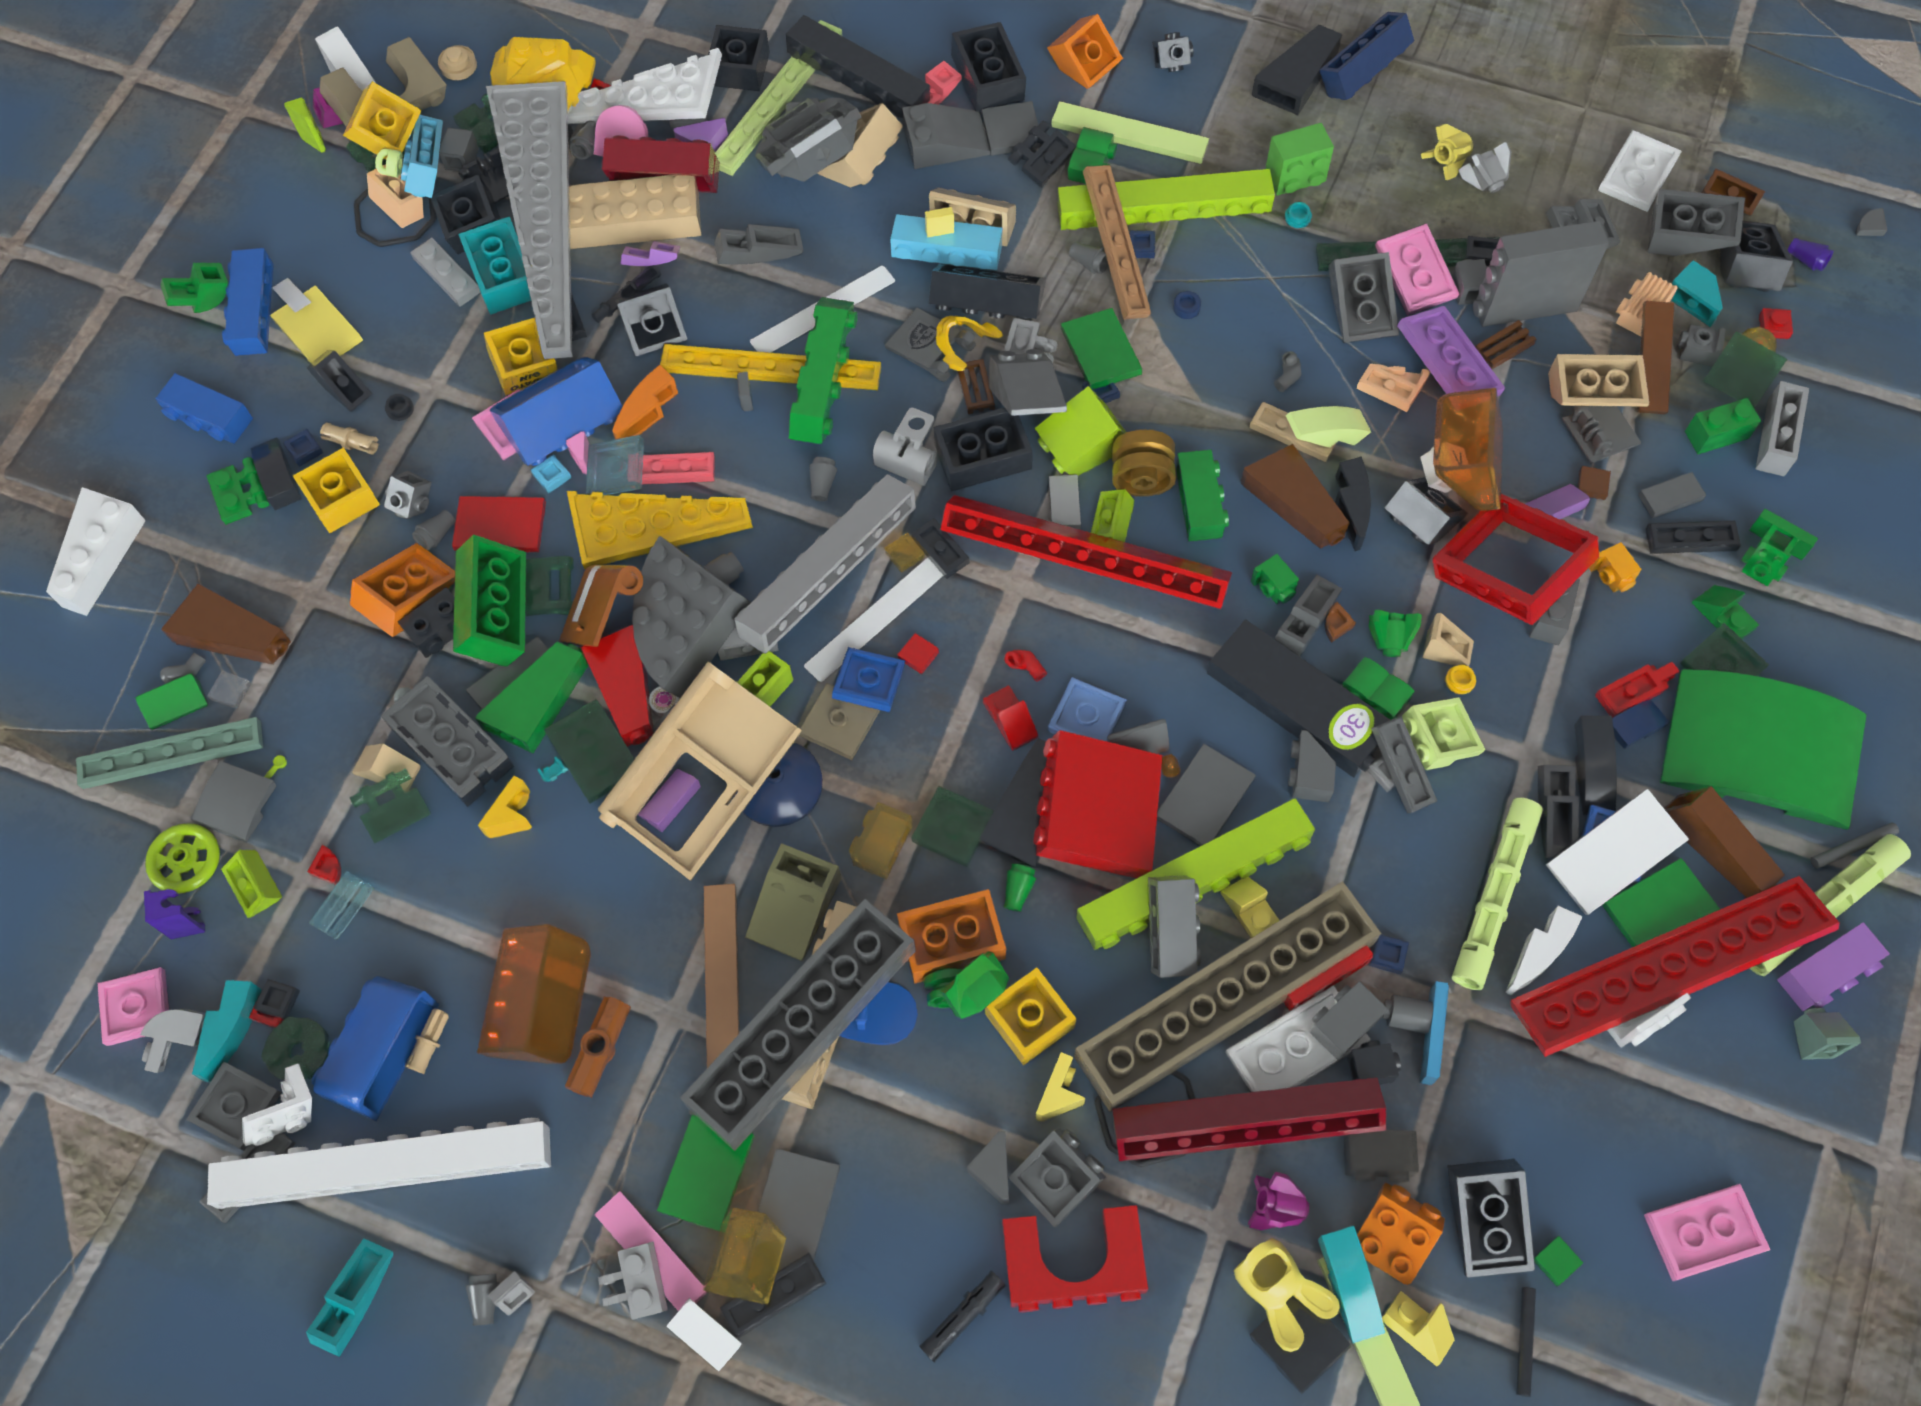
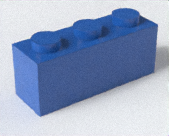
(203, 409)

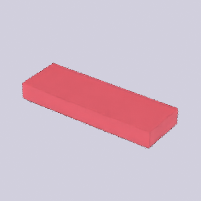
(678, 468)

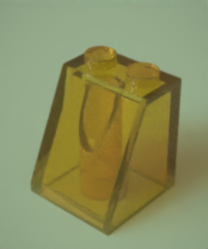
(745, 1257)

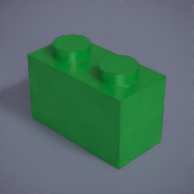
(1722, 426)

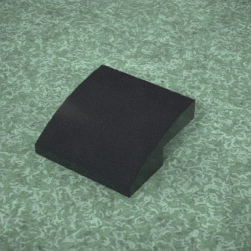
(1319, 1351)

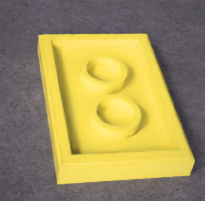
(317, 327)

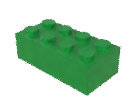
(489, 601)

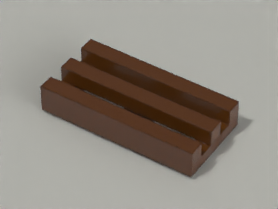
(1501, 335)
(979, 405)

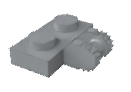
(1024, 336)
(641, 1282)

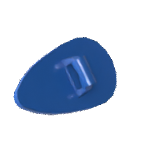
(885, 1018)

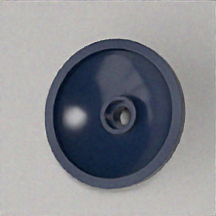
(791, 794)

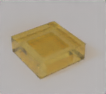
(904, 552)

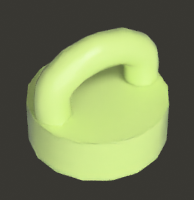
(393, 163)

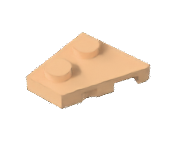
(1393, 384)

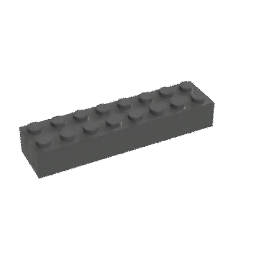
(798, 1024)

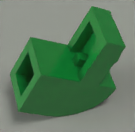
(202, 290)

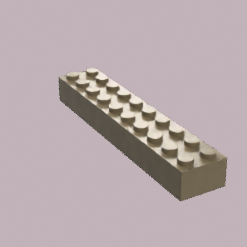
(1224, 996)

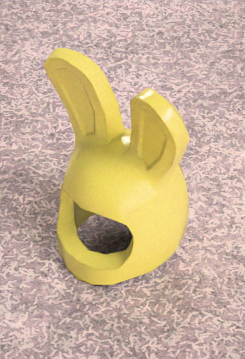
(1273, 1278)

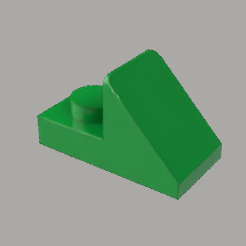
(1721, 606)

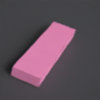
(633, 1230)

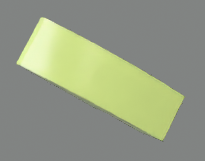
(1329, 425)

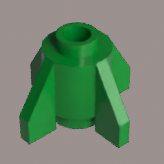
(1393, 631)

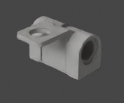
(904, 450)

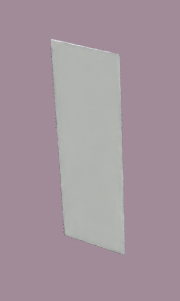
(291, 295)

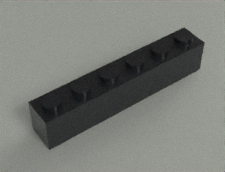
(855, 66)

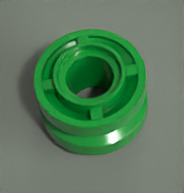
(936, 982)

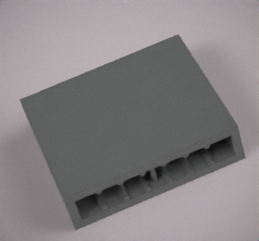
(1540, 273)

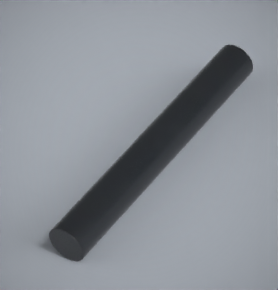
(1526, 1341)

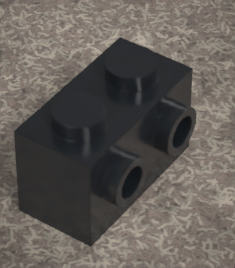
(431, 623)

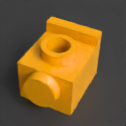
(1616, 568)

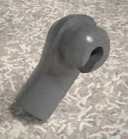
(1291, 371)
(192, 666)

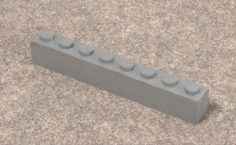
(825, 563)

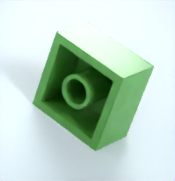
(1299, 158)

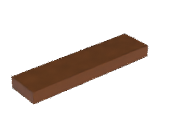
(1657, 352)

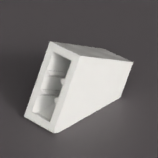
(340, 54)

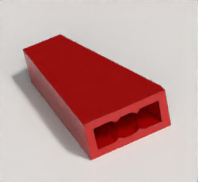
(623, 684)

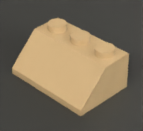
(873, 136)
(976, 210)
(1598, 380)

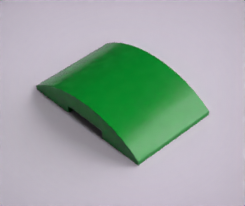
(1765, 744)

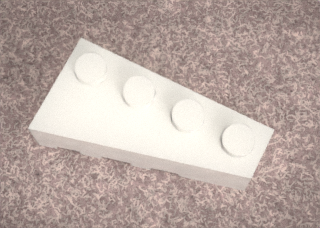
(92, 549)

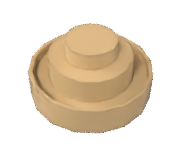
(457, 62)

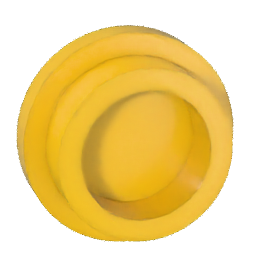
(1460, 679)

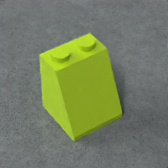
(1081, 435)

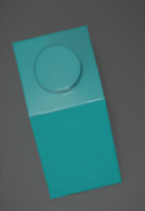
(1698, 293)

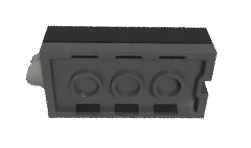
(446, 740)

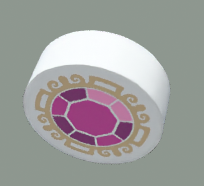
(661, 701)

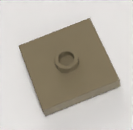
(838, 724)

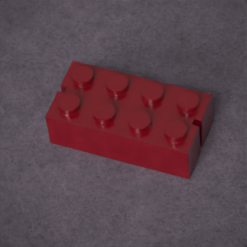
(651, 158)

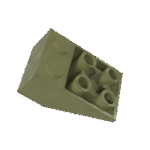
(793, 901)

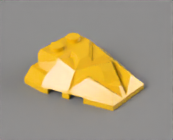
(543, 61)

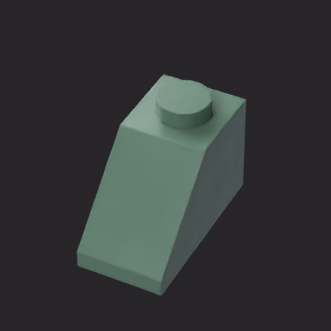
(1824, 1034)

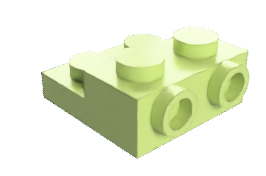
(1442, 733)

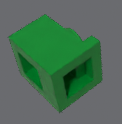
(1275, 579)

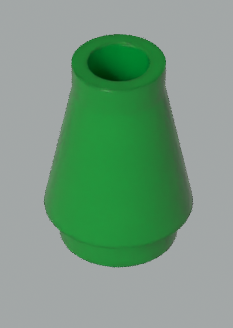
(1018, 886)

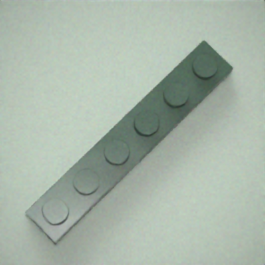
(169, 753)

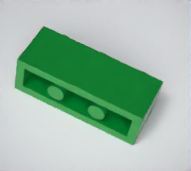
(1201, 495)

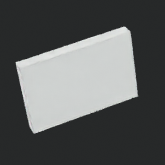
(1639, 170)

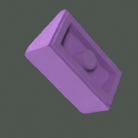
(1561, 502)
(670, 799)

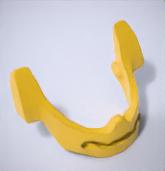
(943, 341)

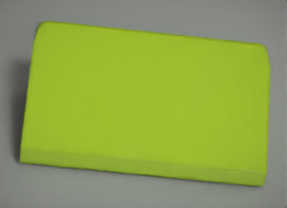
(305, 123)
(1113, 514)
(251, 882)

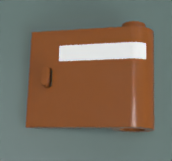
(595, 600)

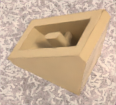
(1447, 643)
(380, 760)

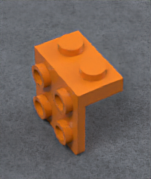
(1400, 1233)

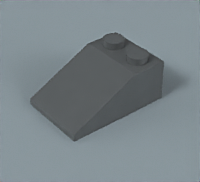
(943, 134)
(1694, 222)
(1364, 297)
(1025, 383)

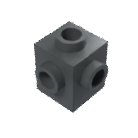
(407, 495)

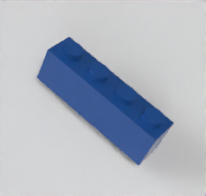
(248, 302)

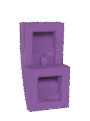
(658, 254)

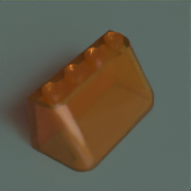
(1470, 446)
(535, 995)

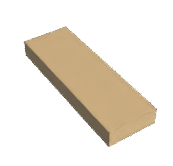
(1274, 424)

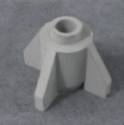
(1489, 170)

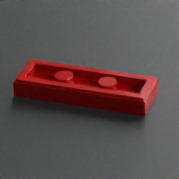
(1329, 978)

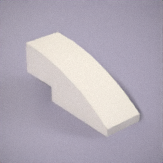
(1543, 948)

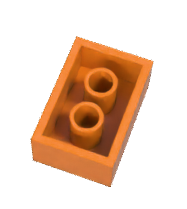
(952, 933)

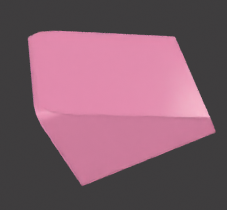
(578, 448)

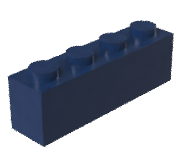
(1367, 55)

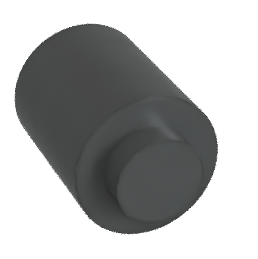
(1409, 1013)

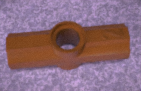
(588, 1065)

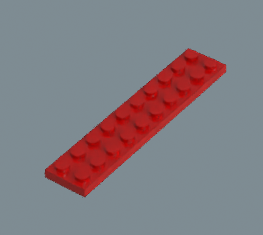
(1673, 965)

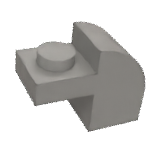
(170, 1026)

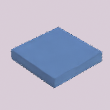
(1087, 711)

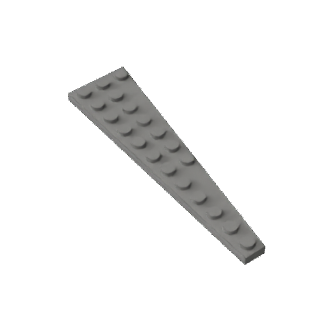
(535, 161)

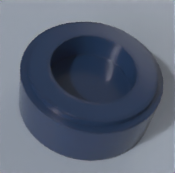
(1187, 305)

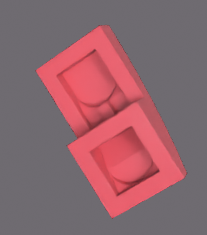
(941, 81)

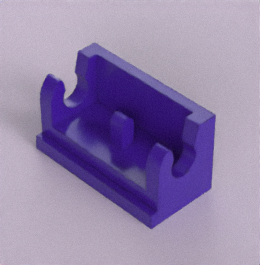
(170, 918)

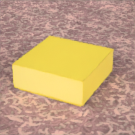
(939, 222)

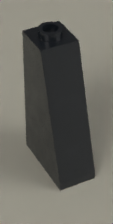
(1296, 72)

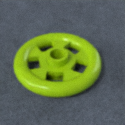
(203, 869)

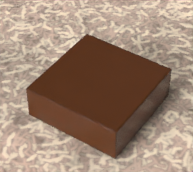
(1594, 482)

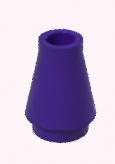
(1810, 253)

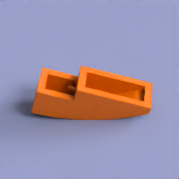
(644, 404)

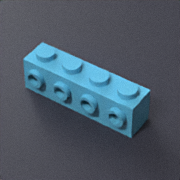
(422, 157)
(968, 246)

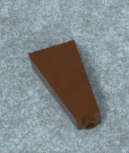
(1296, 495)
(222, 627)
(1724, 841)

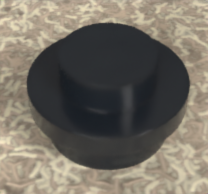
(399, 407)

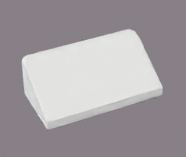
(704, 1334)

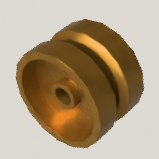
(1143, 462)

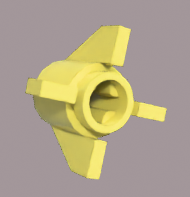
(1451, 149)

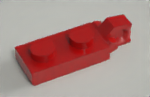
(1635, 688)

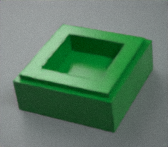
(1557, 1261)

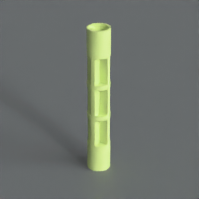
(1853, 884)
(1491, 911)

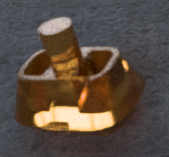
(1170, 766)

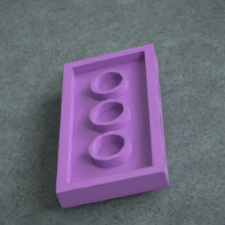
(1448, 352)

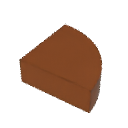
(1338, 622)

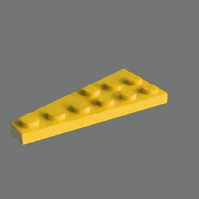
(630, 523)

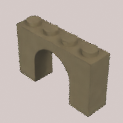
(419, 78)

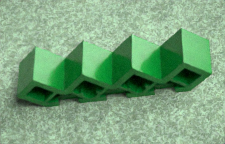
(818, 378)

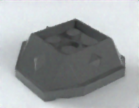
(808, 138)

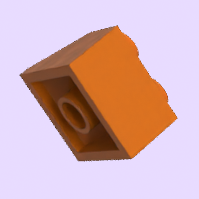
(1085, 51)

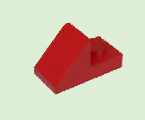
(1011, 717)

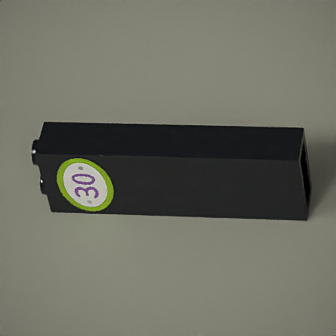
(1297, 696)

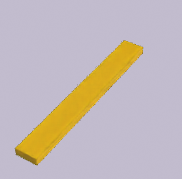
(760, 365)

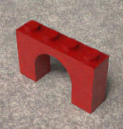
(1034, 1284)

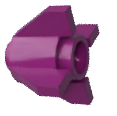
(1278, 1203)

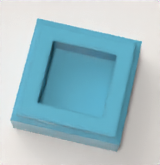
(551, 473)

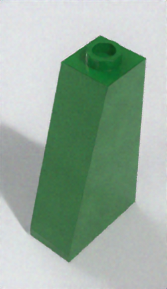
(534, 697)

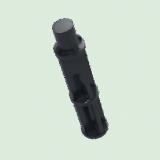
(636, 285)

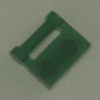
(539, 585)

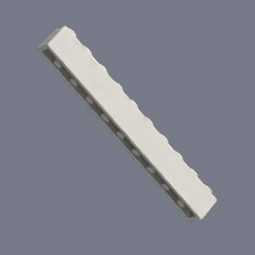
(379, 1164)

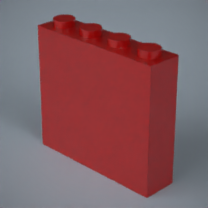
(1098, 805)

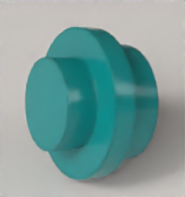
(1298, 215)

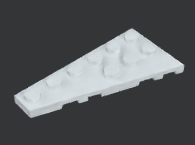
(656, 94)

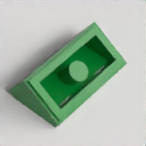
(172, 701)

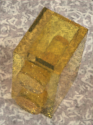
(880, 840)

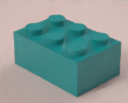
(497, 264)

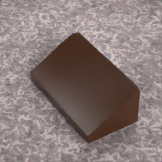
(1728, 185)

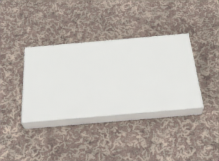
(1617, 852)
(1285, 1050)

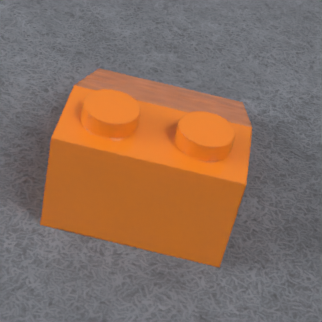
(399, 587)

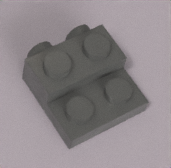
(1058, 1176)

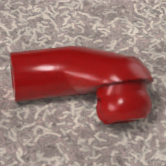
(1025, 661)

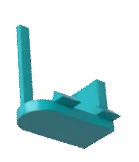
(551, 773)

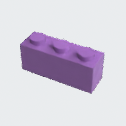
(1834, 968)

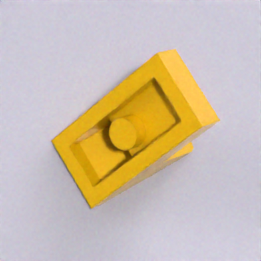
(503, 815)

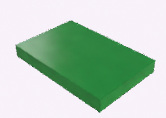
(1101, 348)
(1660, 904)
(704, 1177)

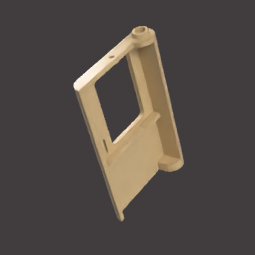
(726, 733)

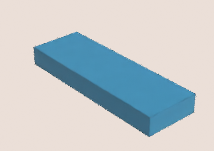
(1434, 1038)

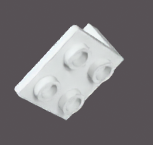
(1644, 1026)
(287, 1116)

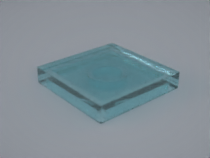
(615, 465)

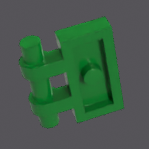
(229, 493)

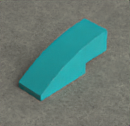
(225, 1028)
(1352, 1284)
(349, 1297)

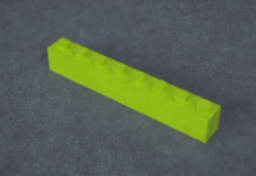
(1174, 198)
(1210, 865)

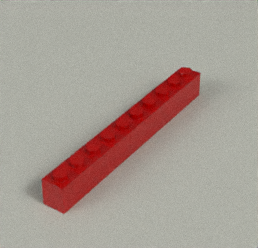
(1086, 551)

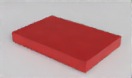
(504, 520)

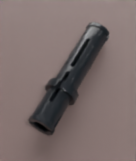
(962, 1316)

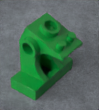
(1774, 549)

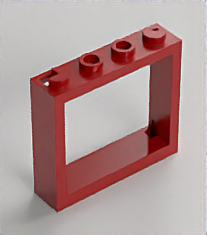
(1529, 608)

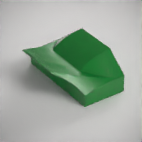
(976, 986)

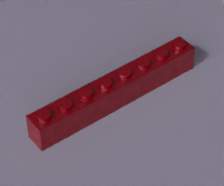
(1249, 1119)

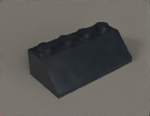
(986, 291)

